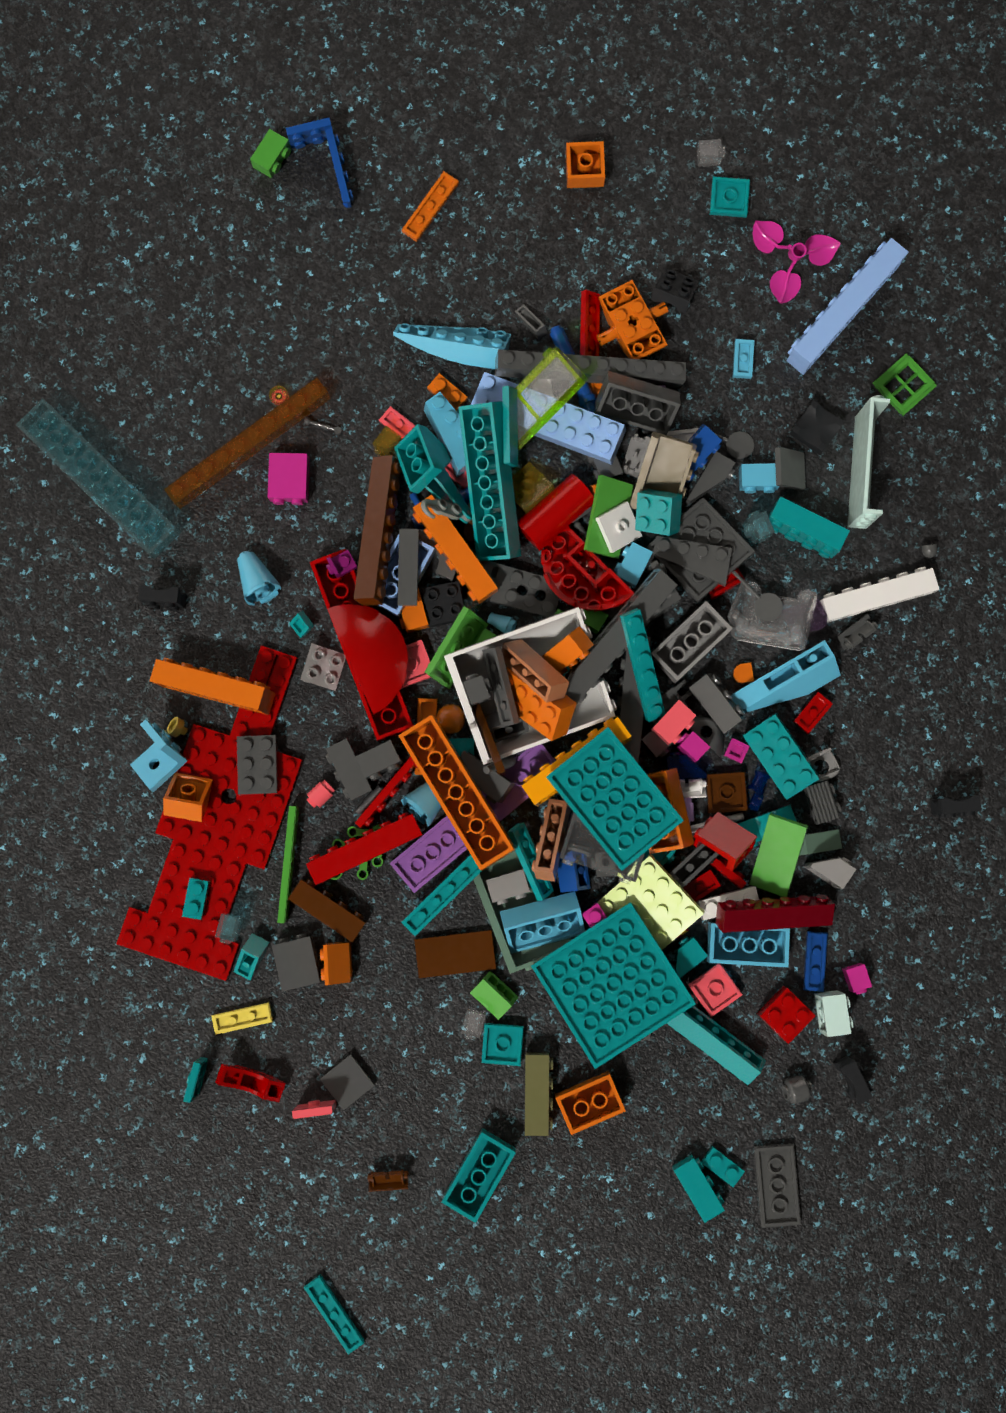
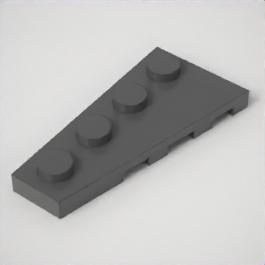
(701, 558)

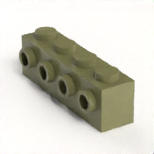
(537, 1094)

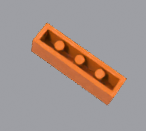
(568, 650)

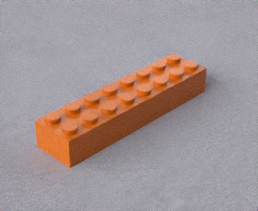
(457, 792)

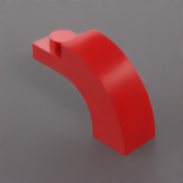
(250, 1080)

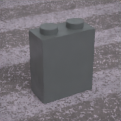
(296, 962)

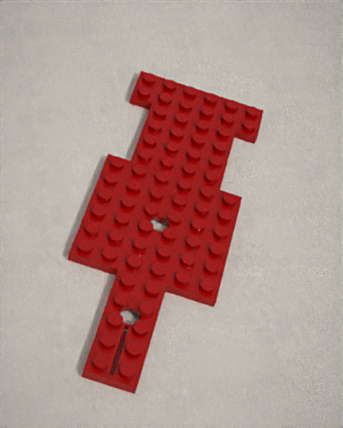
(219, 844)

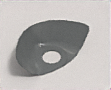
(716, 740)

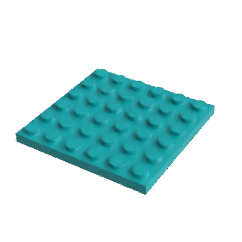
(613, 985)

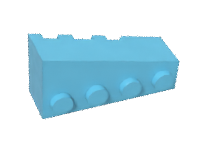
(447, 426)

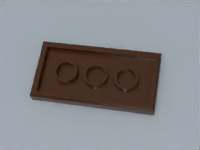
(455, 954)

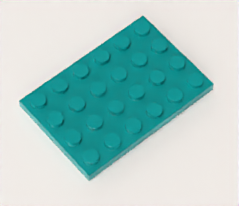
(614, 799)

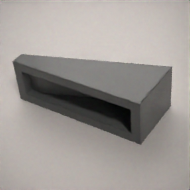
(532, 322)

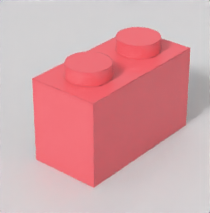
(674, 722)

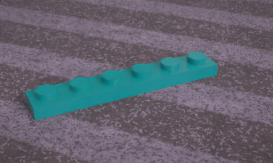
(642, 664)
(441, 896)

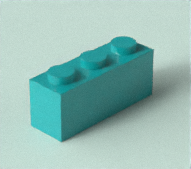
(699, 1188)

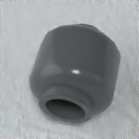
(796, 1089)

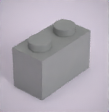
(508, 886)

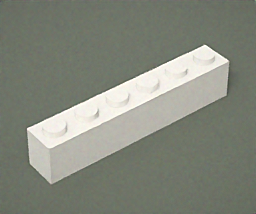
(879, 595)

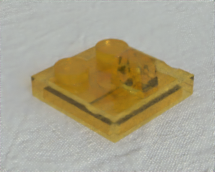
(530, 487)

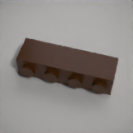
(327, 910)

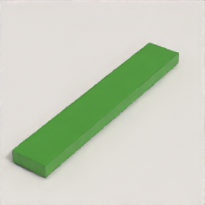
(288, 864)

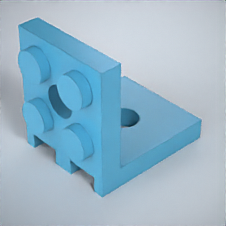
(163, 751)

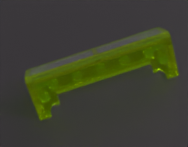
(546, 392)

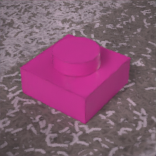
(736, 750)

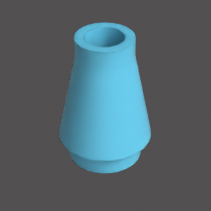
(502, 622)

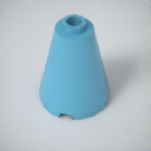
(256, 579)
(422, 804)

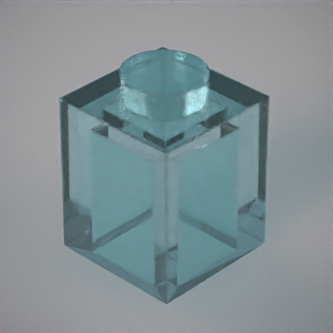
(228, 928)

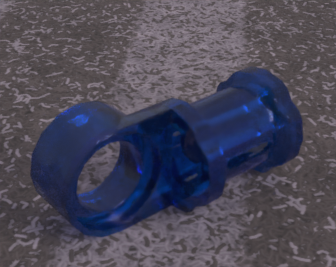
(758, 786)

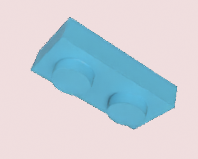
(743, 358)

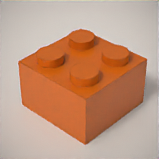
(585, 164)

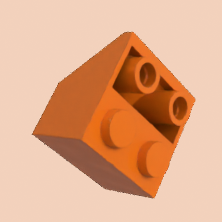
(337, 963)

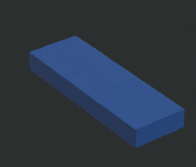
(815, 961)

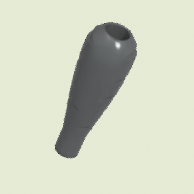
(508, 762)

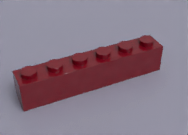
(774, 913)

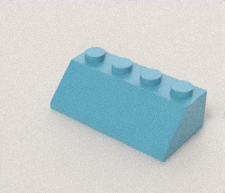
(542, 922)

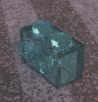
(757, 528)

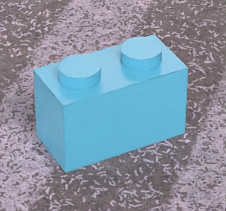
(757, 477)
(633, 564)

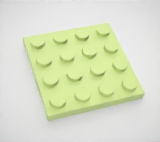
(658, 901)

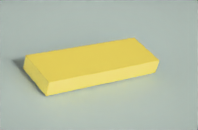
(242, 1018)

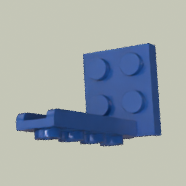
(316, 133)

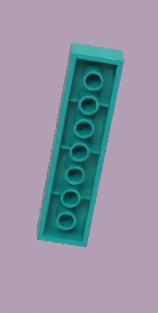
(489, 482)

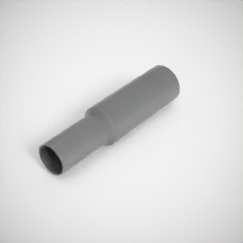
(368, 800)

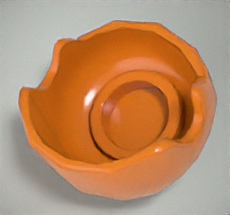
(451, 718)

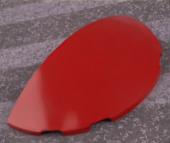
(580, 575)
(373, 650)

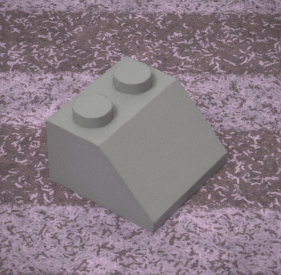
(832, 870)

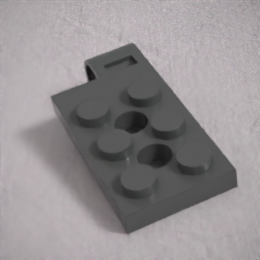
(507, 581)

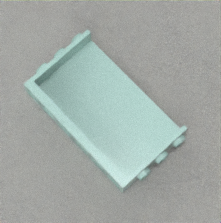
(859, 513)

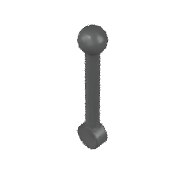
(337, 430)

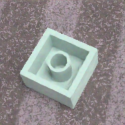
(833, 1013)

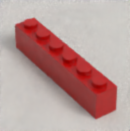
(363, 849)

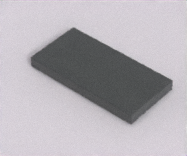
(777, 1185)

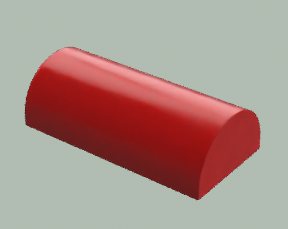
(555, 511)

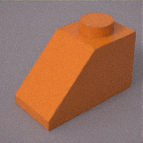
(414, 617)

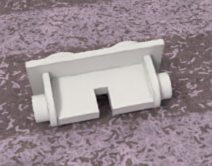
(694, 788)

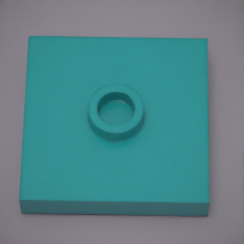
(729, 197)
(502, 1044)
(195, 1079)

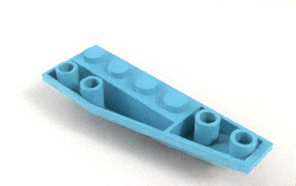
(457, 344)
(790, 680)

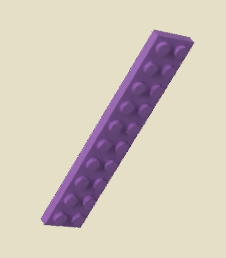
(443, 844)

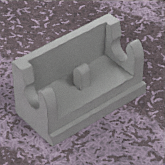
(635, 455)

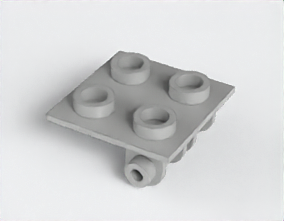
(323, 667)

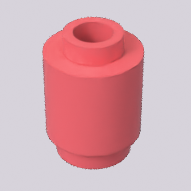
(320, 794)

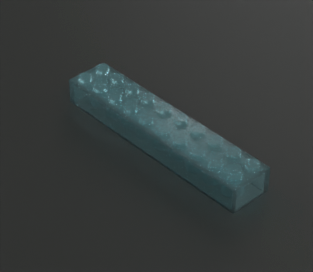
(98, 478)

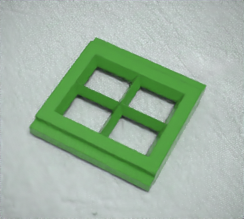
(915, 396)

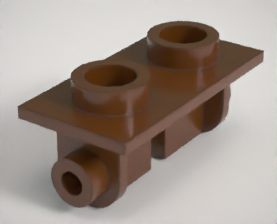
(388, 1180)

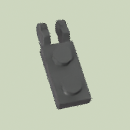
(672, 697)

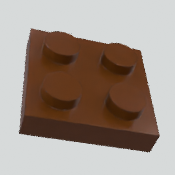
(726, 792)

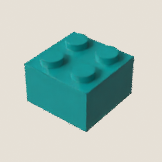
(658, 512)

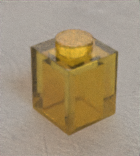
(385, 442)

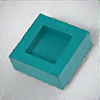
(301, 624)

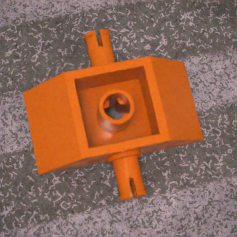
(627, 306)

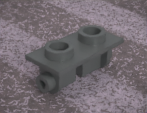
(852, 636)

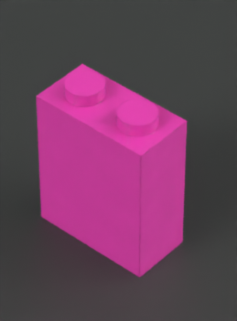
(288, 478)

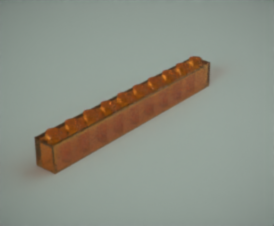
(247, 443)

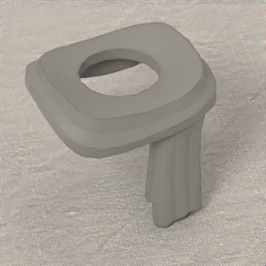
(827, 756)

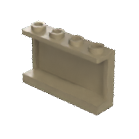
(665, 466)

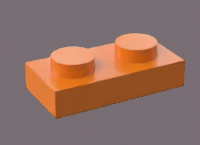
(449, 391)

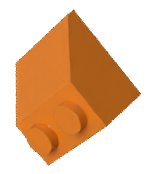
(187, 797)

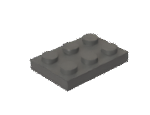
(257, 764)

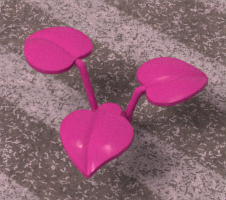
(786, 284)

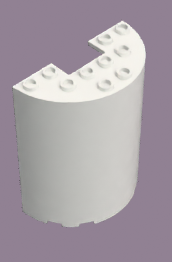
(540, 637)

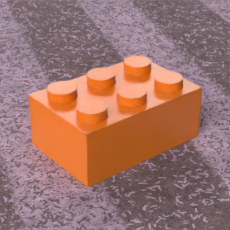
(589, 1102)

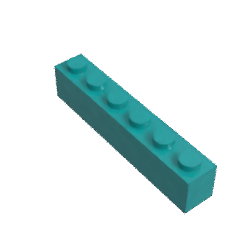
(719, 1044)

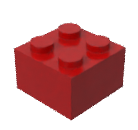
(785, 1014)

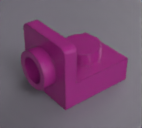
(341, 564)

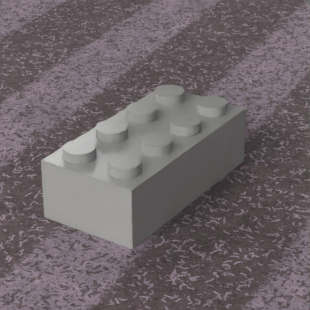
(690, 642)

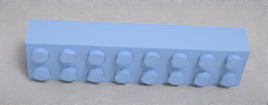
(846, 305)
(569, 427)

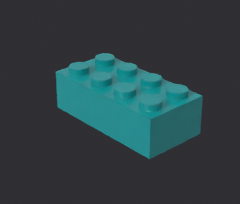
(807, 528)
(781, 756)
(478, 1175)

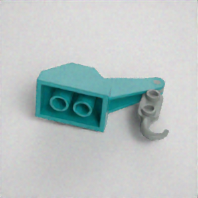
(423, 466)

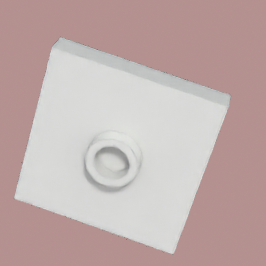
(618, 527)

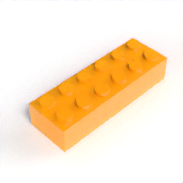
(538, 786)

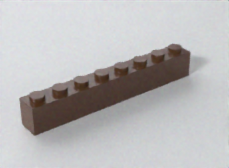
(377, 531)

